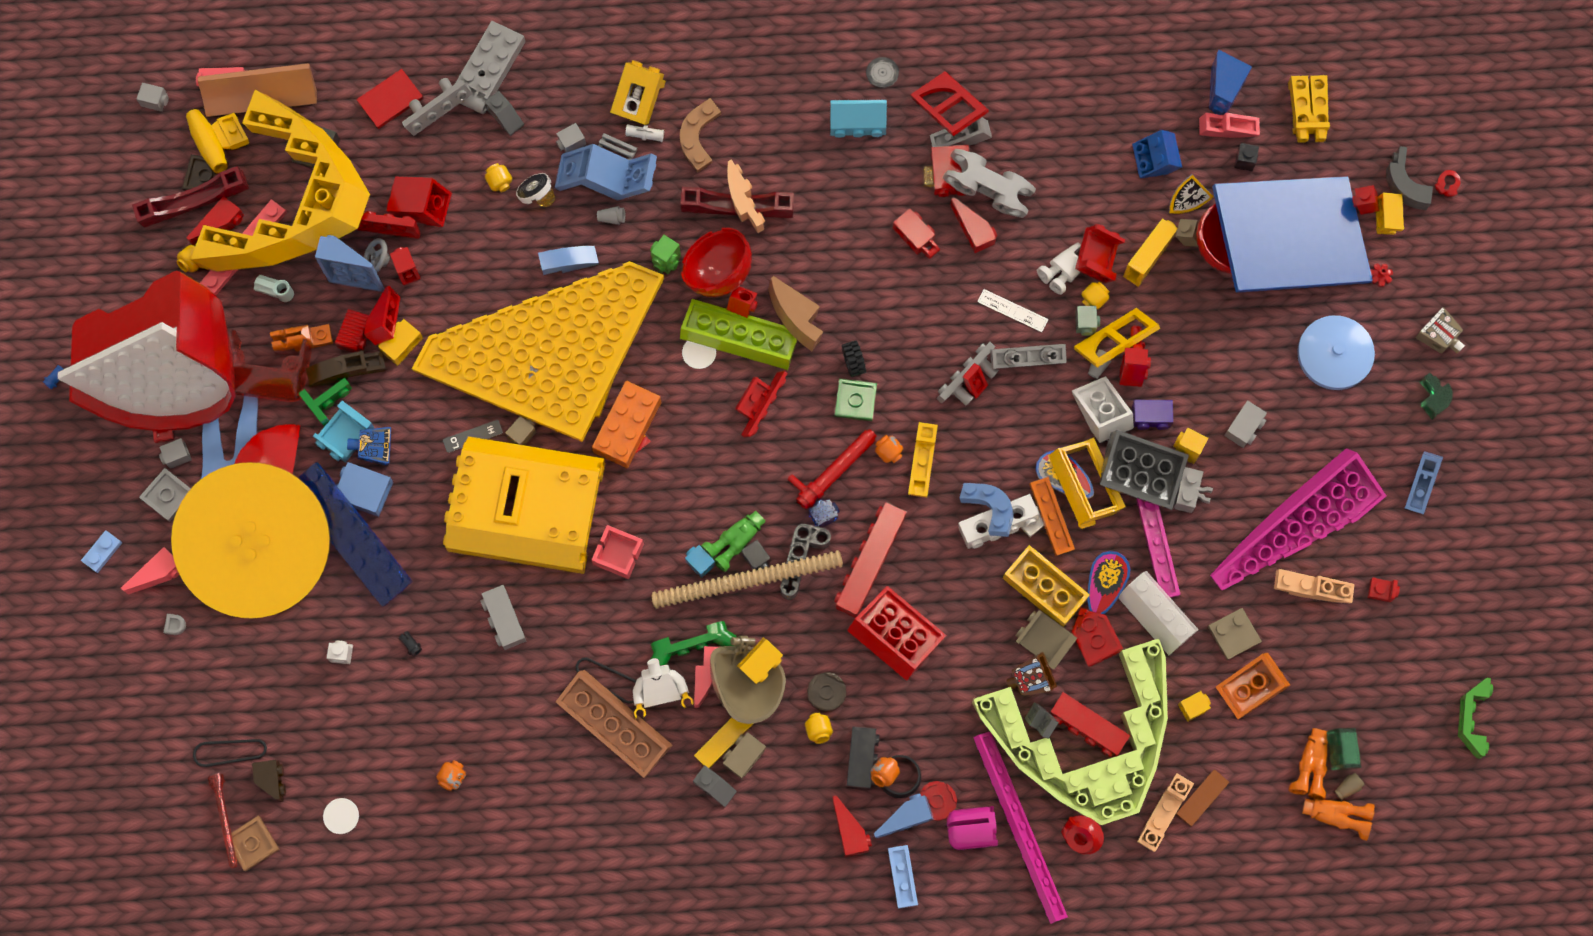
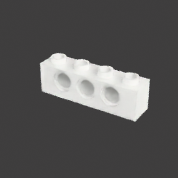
(969, 527)

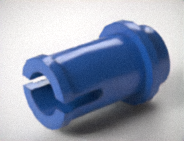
(52, 379)

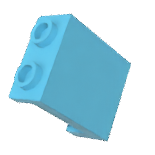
(343, 425)

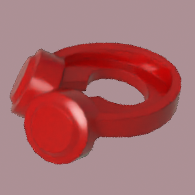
(1452, 191)

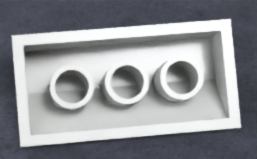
(1157, 612)

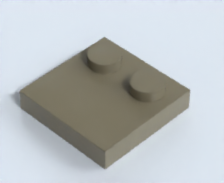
(1234, 634)

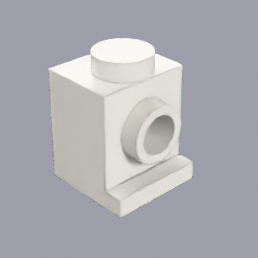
(340, 652)

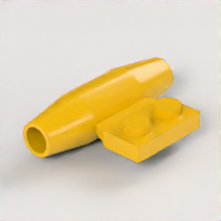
(212, 139)

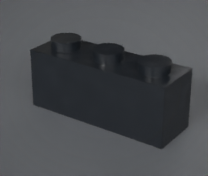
(862, 757)

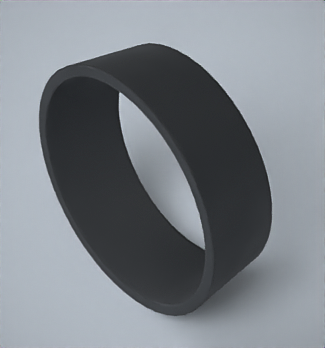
(905, 794)

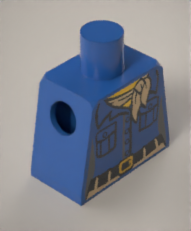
(372, 445)

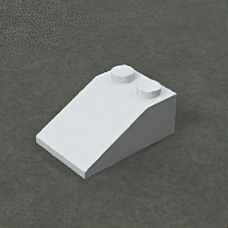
(1103, 408)

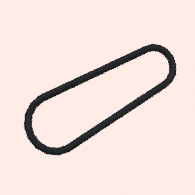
(614, 671)
(229, 761)

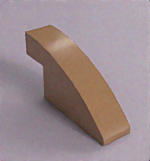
(795, 313)

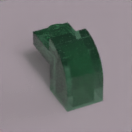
(1440, 396)

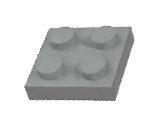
(165, 494)

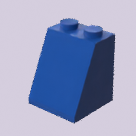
(1226, 82)

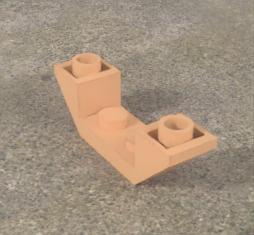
(1164, 812)

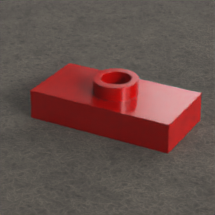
(975, 380)

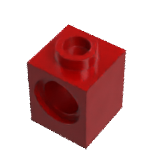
(742, 302)

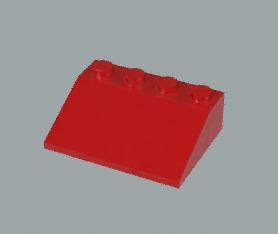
(896, 633)

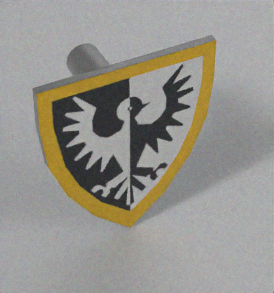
(1189, 196)

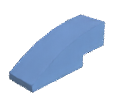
(568, 259)

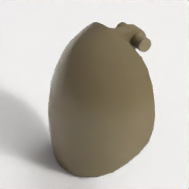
(736, 691)

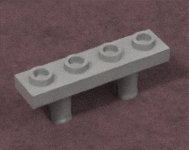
(437, 107)
(1028, 356)
(955, 386)

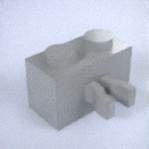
(1190, 491)

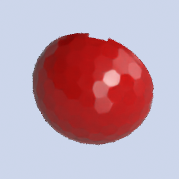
(1211, 240)
(717, 263)

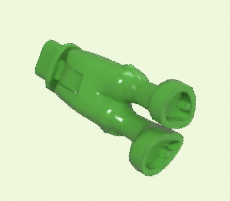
(737, 537)

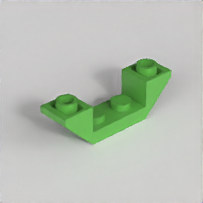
(1475, 743)

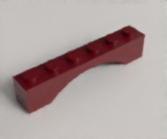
(709, 202)
(162, 208)

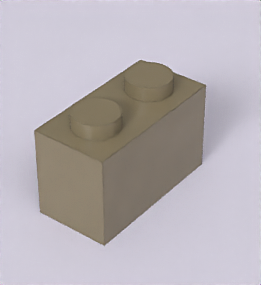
(744, 755)

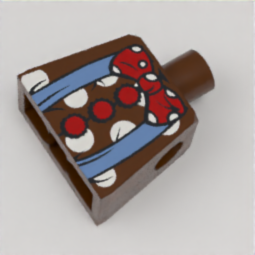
(1032, 676)

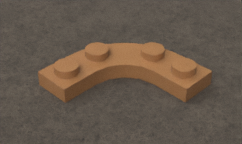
(690, 131)

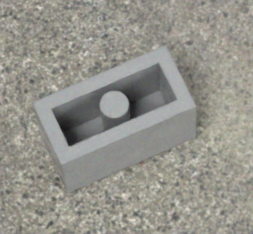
(1245, 424)

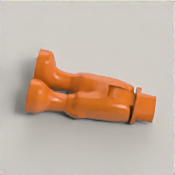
(1313, 760)
(1336, 814)

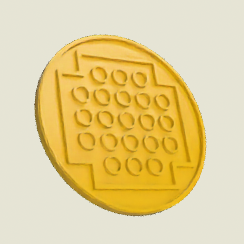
(250, 540)

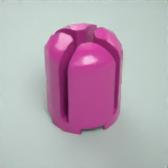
(972, 828)

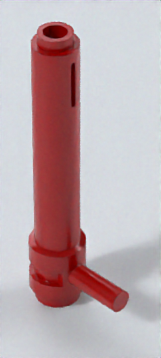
(816, 489)

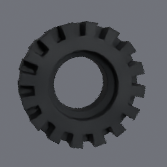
(853, 358)

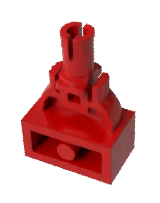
(1134, 363)

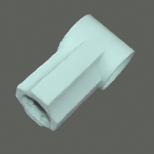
(273, 287)

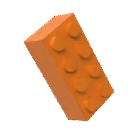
(626, 424)

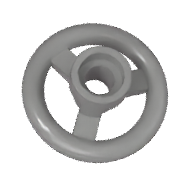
(379, 258)

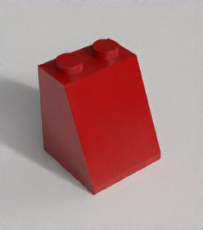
(419, 198)

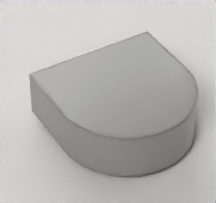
(174, 624)

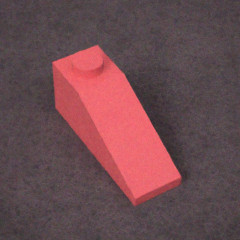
(156, 571)

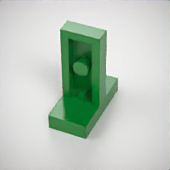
(326, 400)

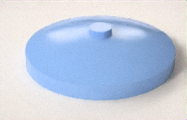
(1335, 352)

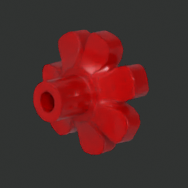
(1381, 274)

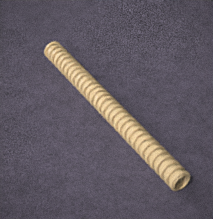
(747, 579)

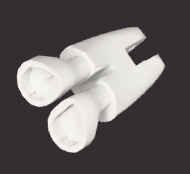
(1063, 262)

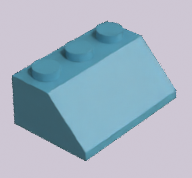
(858, 118)

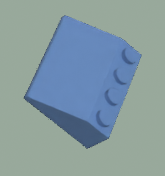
(345, 265)

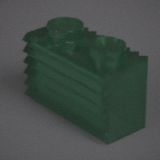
(1344, 749)

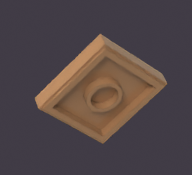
(253, 843)

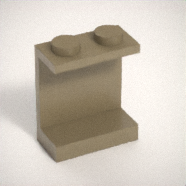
(1047, 637)

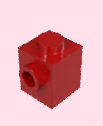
(1366, 200)

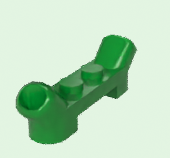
(716, 634)

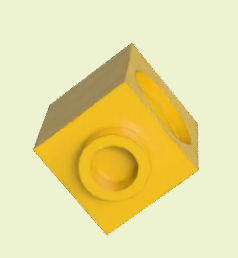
(1194, 705)

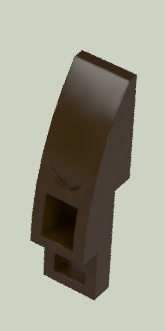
(345, 366)

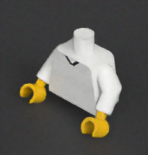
(658, 686)

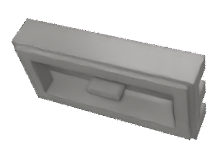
(605, 137)

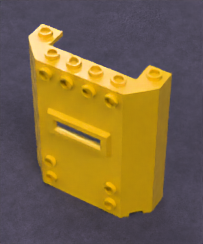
(549, 509)

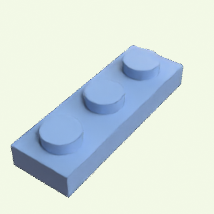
(902, 876)

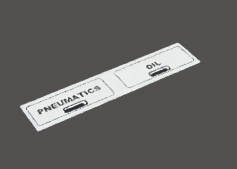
(1012, 310)

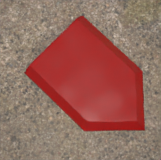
(1095, 637)

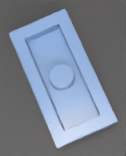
(101, 551)

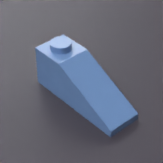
(1423, 482)
(908, 815)

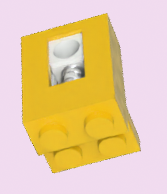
(648, 78)

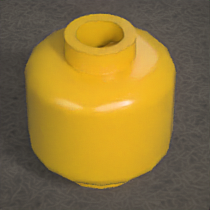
(498, 177)
(184, 259)
(1095, 295)
(818, 728)

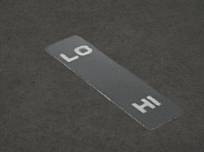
(484, 432)

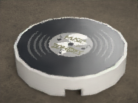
(534, 188)

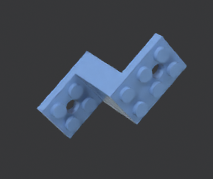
(606, 172)

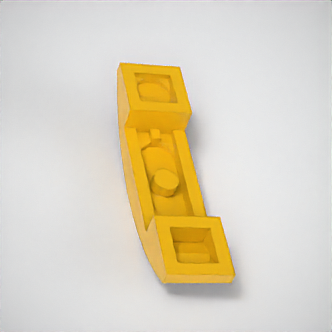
(922, 459)

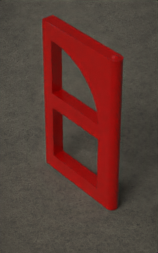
(946, 83)

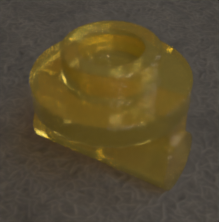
(548, 199)

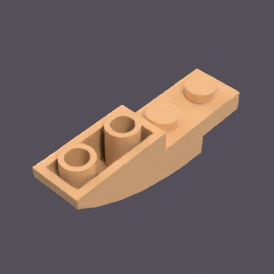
(741, 197)
(1314, 587)

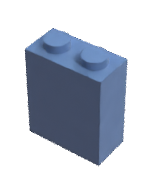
(364, 488)

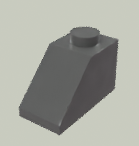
(504, 113)
(714, 786)

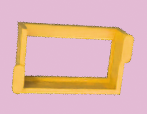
(1073, 488)

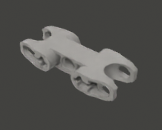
(978, 178)

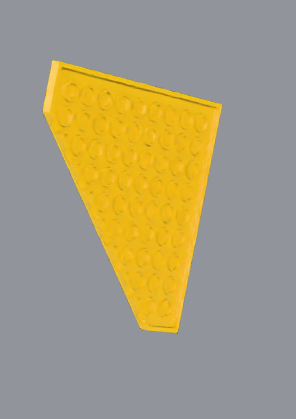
(570, 333)

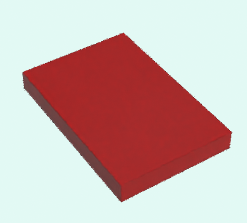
(389, 98)

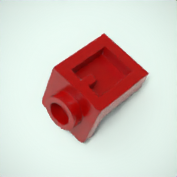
(1383, 589)

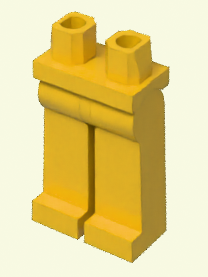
(1309, 107)

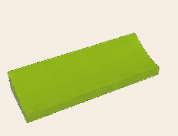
(738, 335)

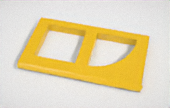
(1088, 347)

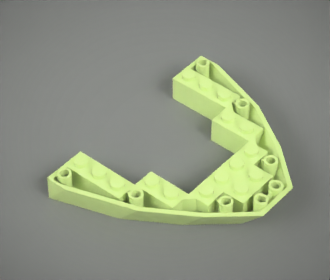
(1109, 787)

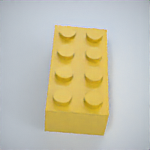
(1045, 586)

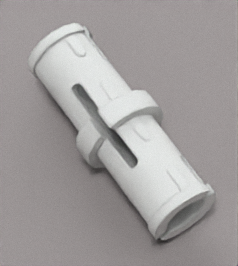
(644, 133)

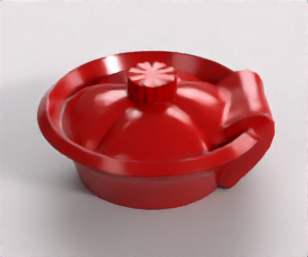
(1083, 834)

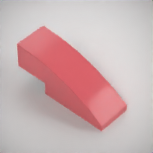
(1228, 125)
(703, 678)

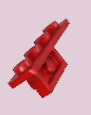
(757, 399)

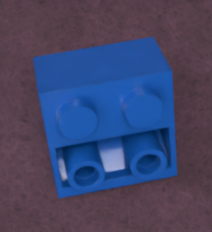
(1157, 154)

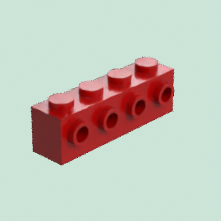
(1089, 725)

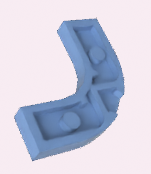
(996, 500)

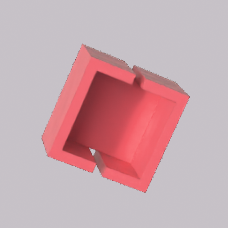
(618, 552)

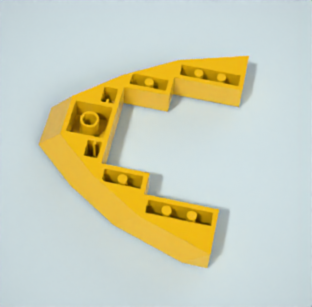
(329, 205)

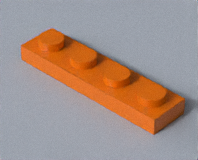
(1051, 516)

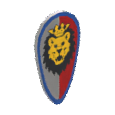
(1045, 469)

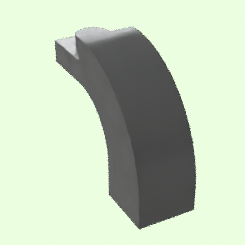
(1413, 194)

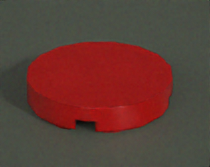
(940, 799)

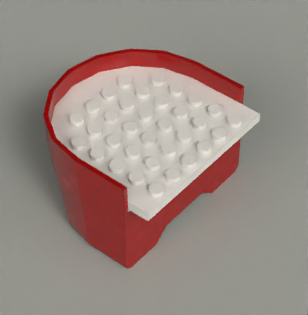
(155, 359)

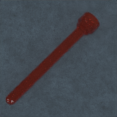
(216, 782)

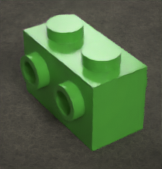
(665, 255)

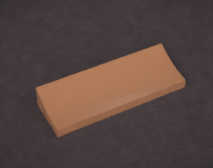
(233, 91)
(613, 723)

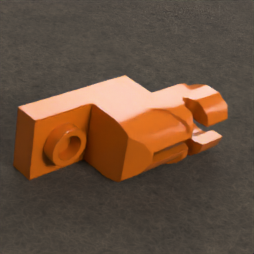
(315, 336)

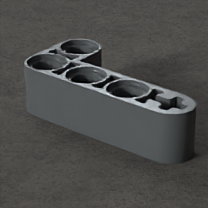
(803, 544)

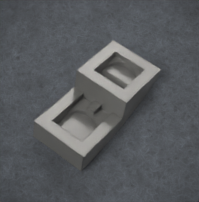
(1041, 720)

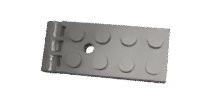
(493, 60)

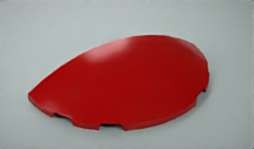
(273, 447)

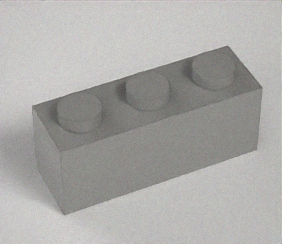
(502, 617)

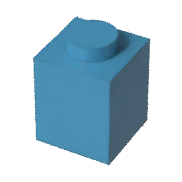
(699, 560)

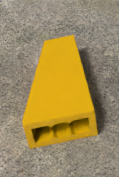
(1150, 252)

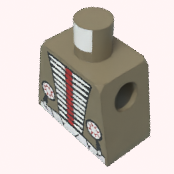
(1441, 333)

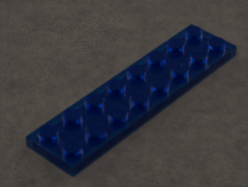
(356, 539)

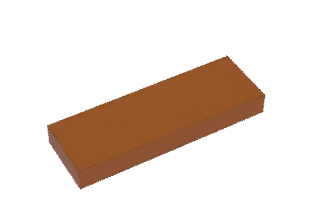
(1202, 798)

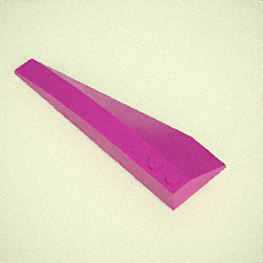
(1325, 503)

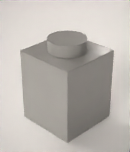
(152, 97)
(570, 138)
(174, 453)

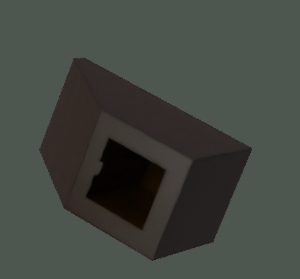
(268, 777)

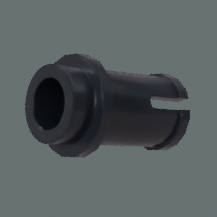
(412, 646)

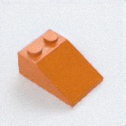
(1253, 685)

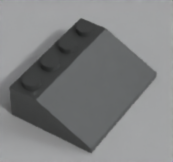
(1142, 469)

